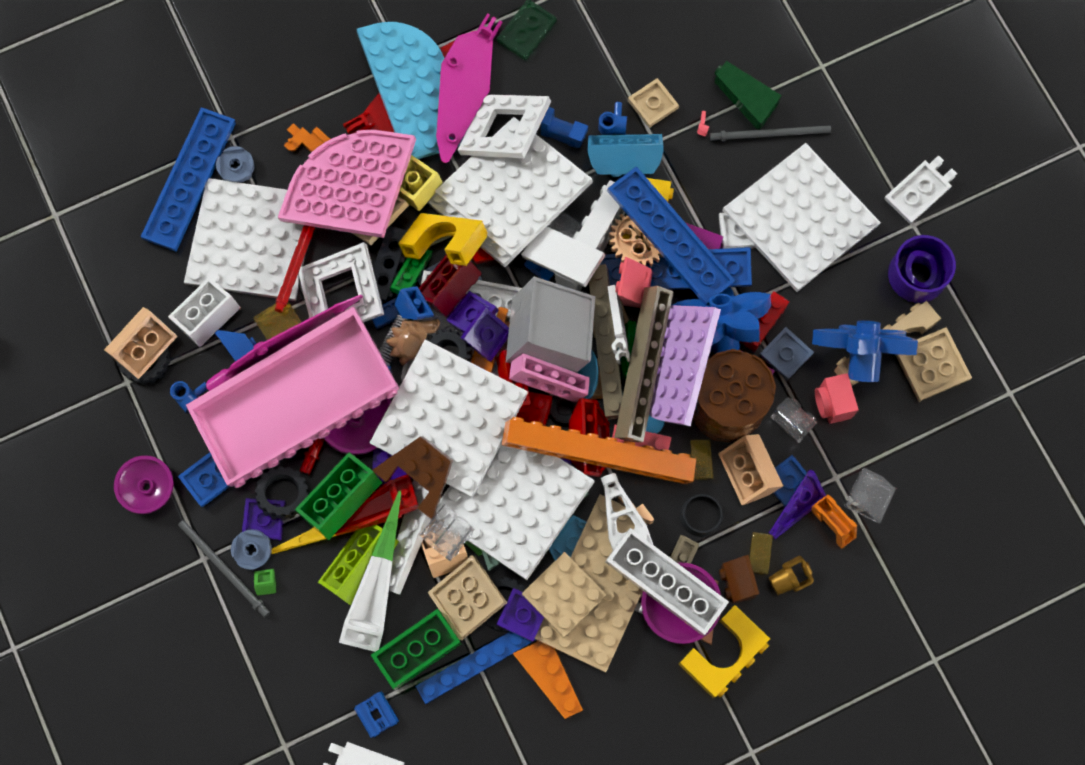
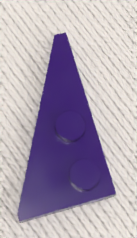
(800, 504)

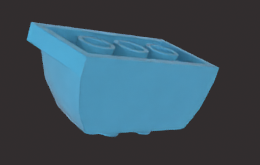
(622, 153)

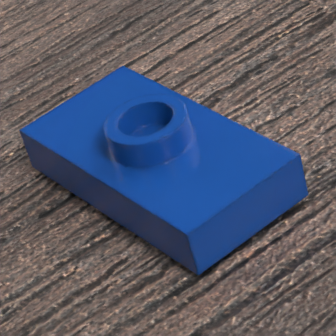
(389, 316)

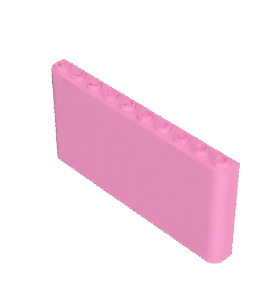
(292, 398)

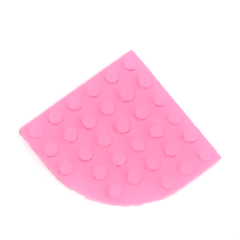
(350, 183)

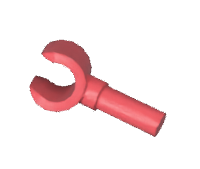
(703, 129)

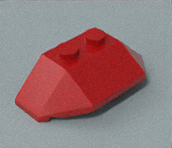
(589, 419)

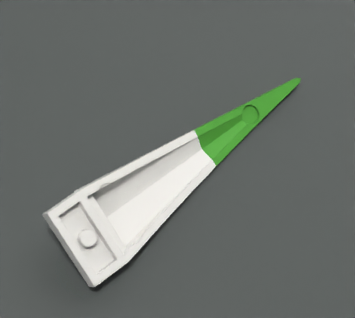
(367, 613)

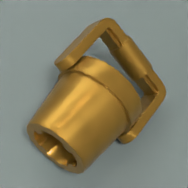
(785, 579)

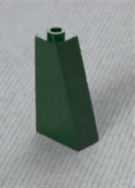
(747, 94)

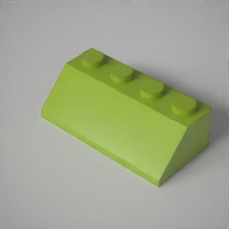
(351, 563)

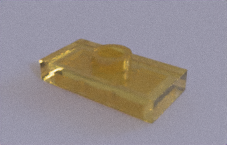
(702, 453)
(760, 552)

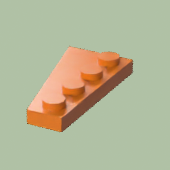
(548, 673)

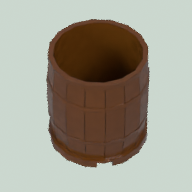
(733, 396)

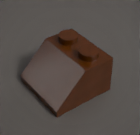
(739, 580)

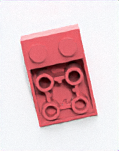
(632, 283)

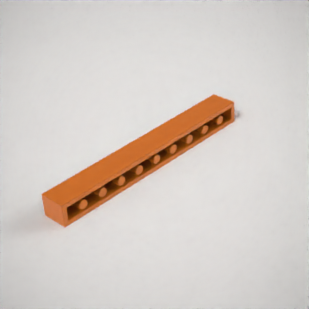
(598, 451)

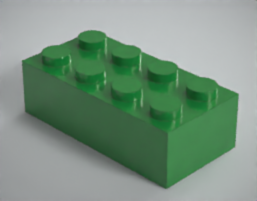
(338, 496)
(416, 649)

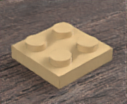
(653, 103)

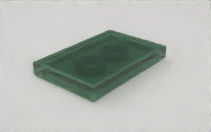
(526, 29)

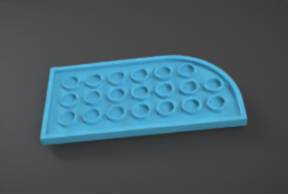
(408, 79)

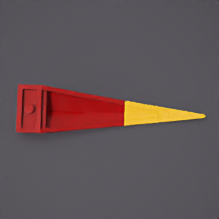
(370, 513)

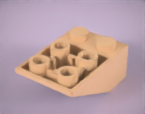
(439, 564)

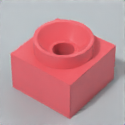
(836, 399)

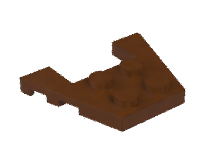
(425, 465)

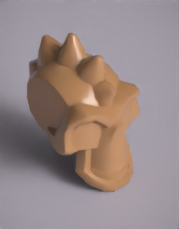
(410, 337)

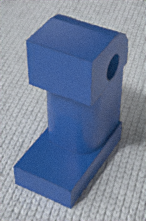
(563, 131)

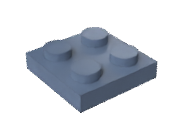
(786, 353)

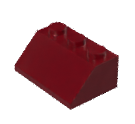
(448, 285)

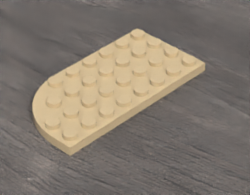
(601, 630)

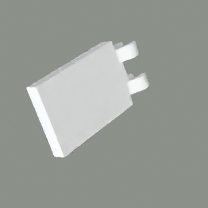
(920, 190)
(619, 327)
(357, 755)

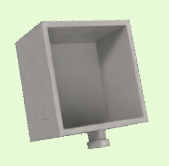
(551, 324)

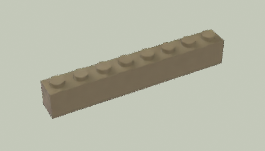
(605, 336)
(644, 364)

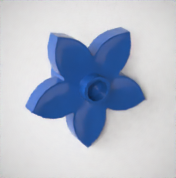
(737, 317)
(866, 346)

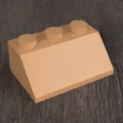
(141, 342)
(750, 469)

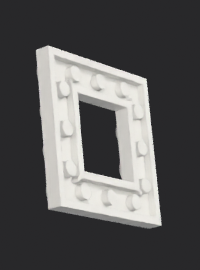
(533, 111)
(353, 258)

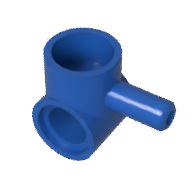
(618, 122)
(189, 395)

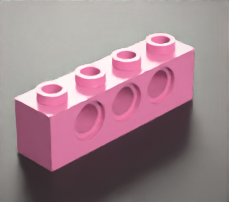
(549, 378)

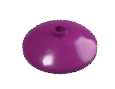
(134, 476)

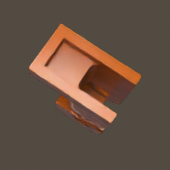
(836, 519)

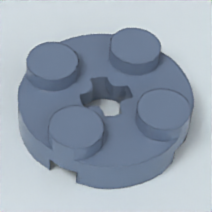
(229, 156)
(260, 542)

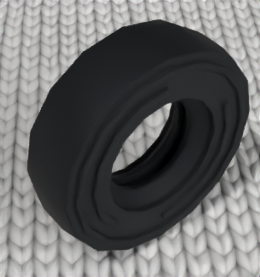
(556, 415)

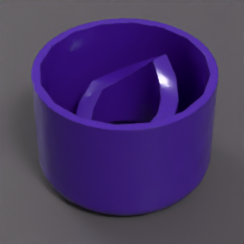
(934, 256)

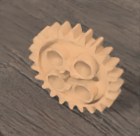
(626, 248)

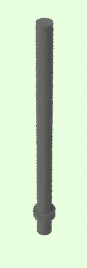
(723, 136)
(257, 604)

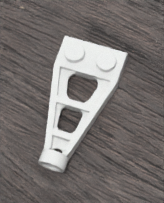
(615, 491)

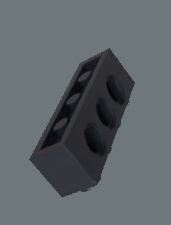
(385, 256)

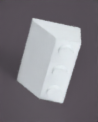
(204, 311)

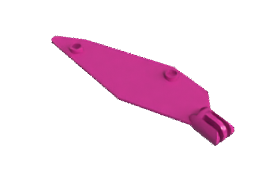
(463, 85)
(267, 348)

